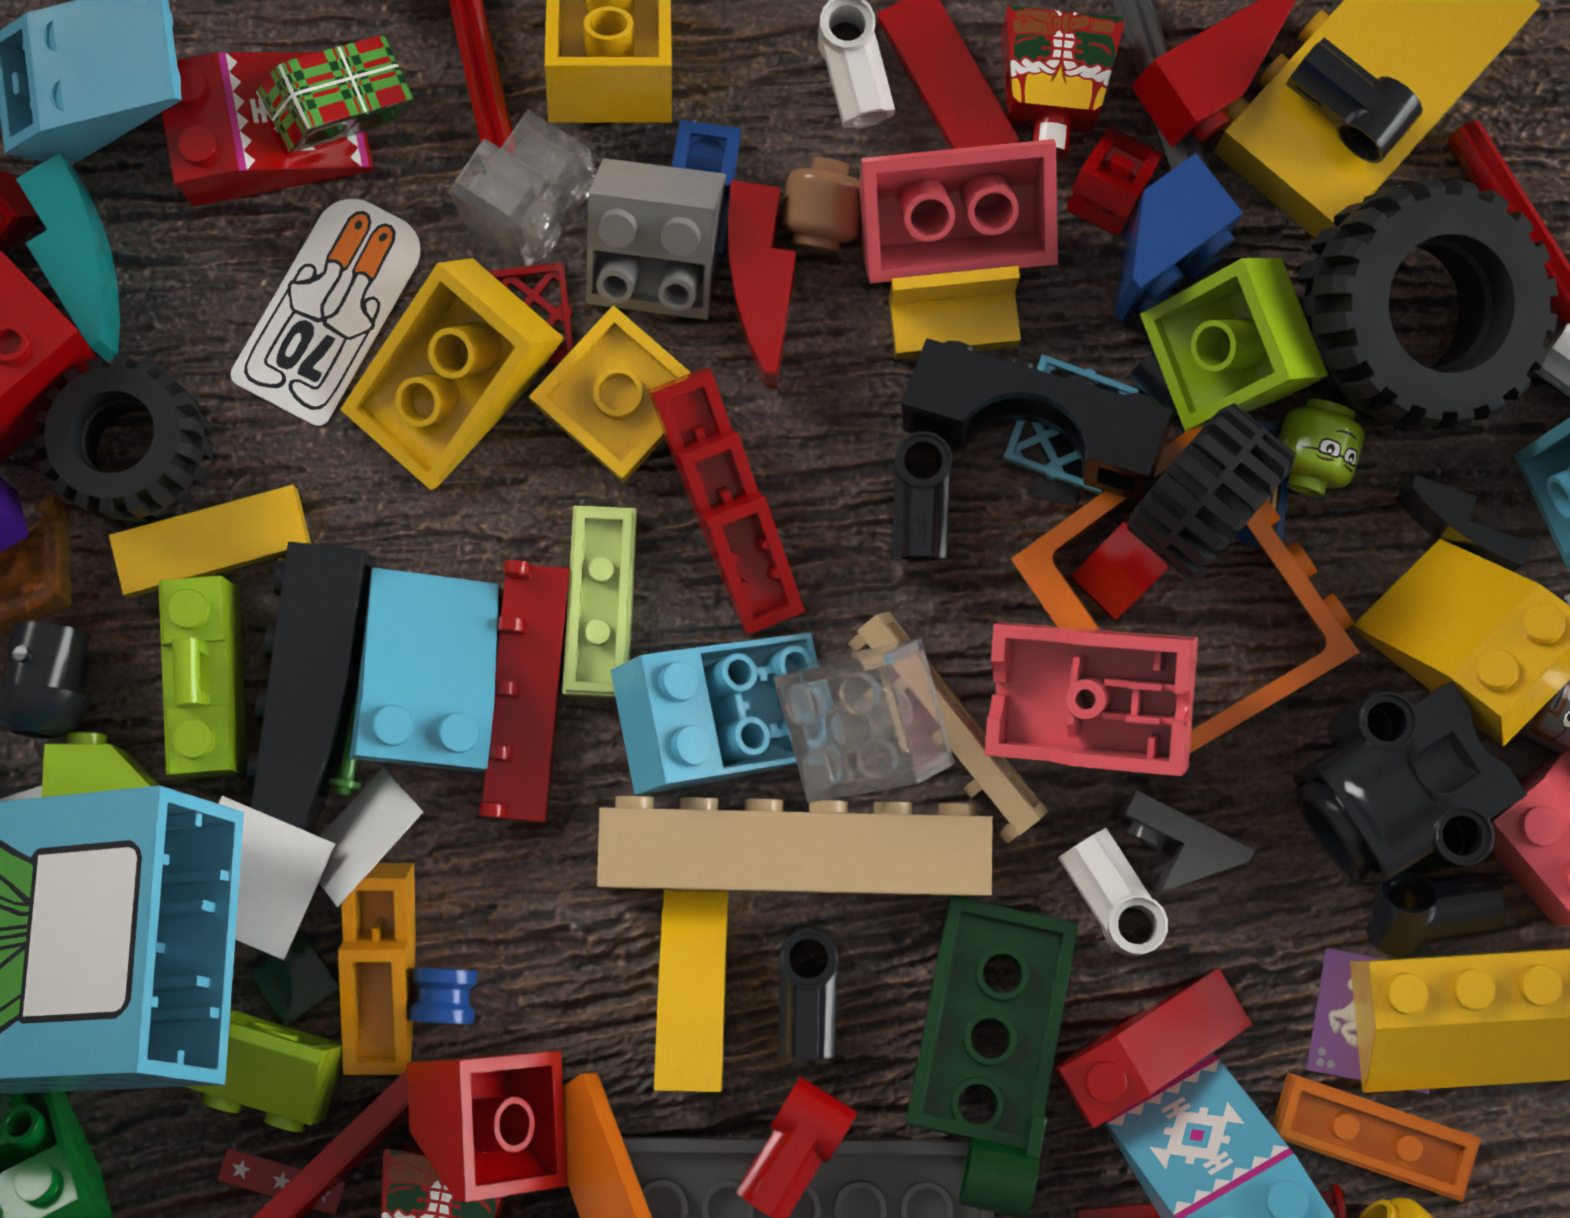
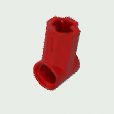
(802, 1138)

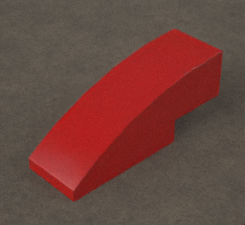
(760, 274)

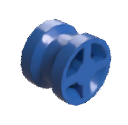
(443, 995)

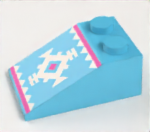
(1212, 1152)

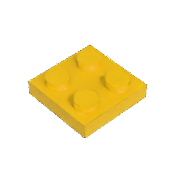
(604, 396)

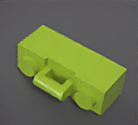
(202, 678)

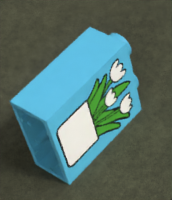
(116, 940)

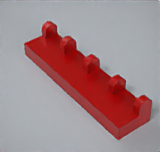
(526, 692)

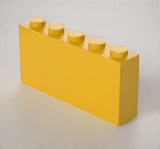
(1425, 44)

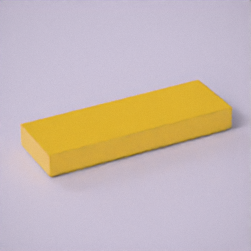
(209, 540)

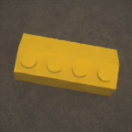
(1463, 1019)

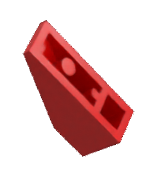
(1206, 75)
(1151, 1048)

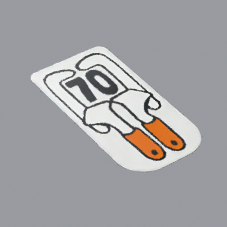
(328, 309)

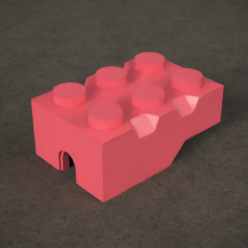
(1092, 698)

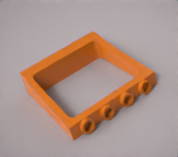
(1040, 570)

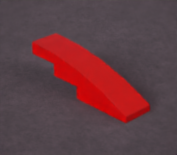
(727, 501)

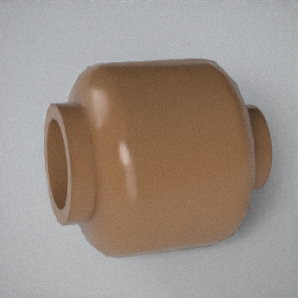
(822, 205)

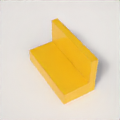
(955, 306)

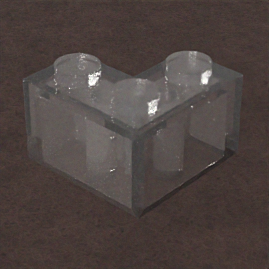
(524, 188)

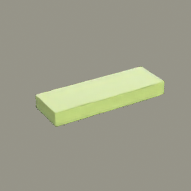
(599, 598)

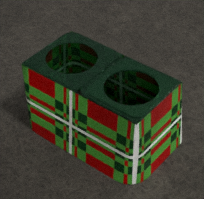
(335, 93)

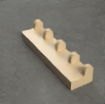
(966, 740)

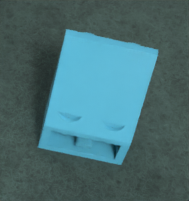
(84, 75)
(706, 711)

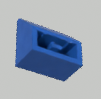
(1172, 234)

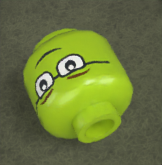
(1325, 446)

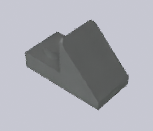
(1196, 847)

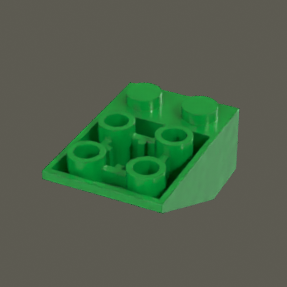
(47, 1160)

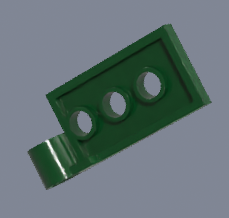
(1005, 1151)

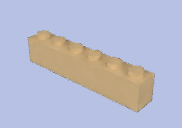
(795, 850)

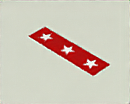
(269, 1177)

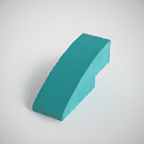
(75, 252)

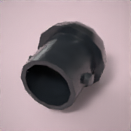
(43, 680)

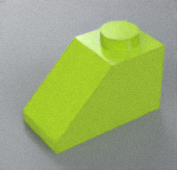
(90, 766)

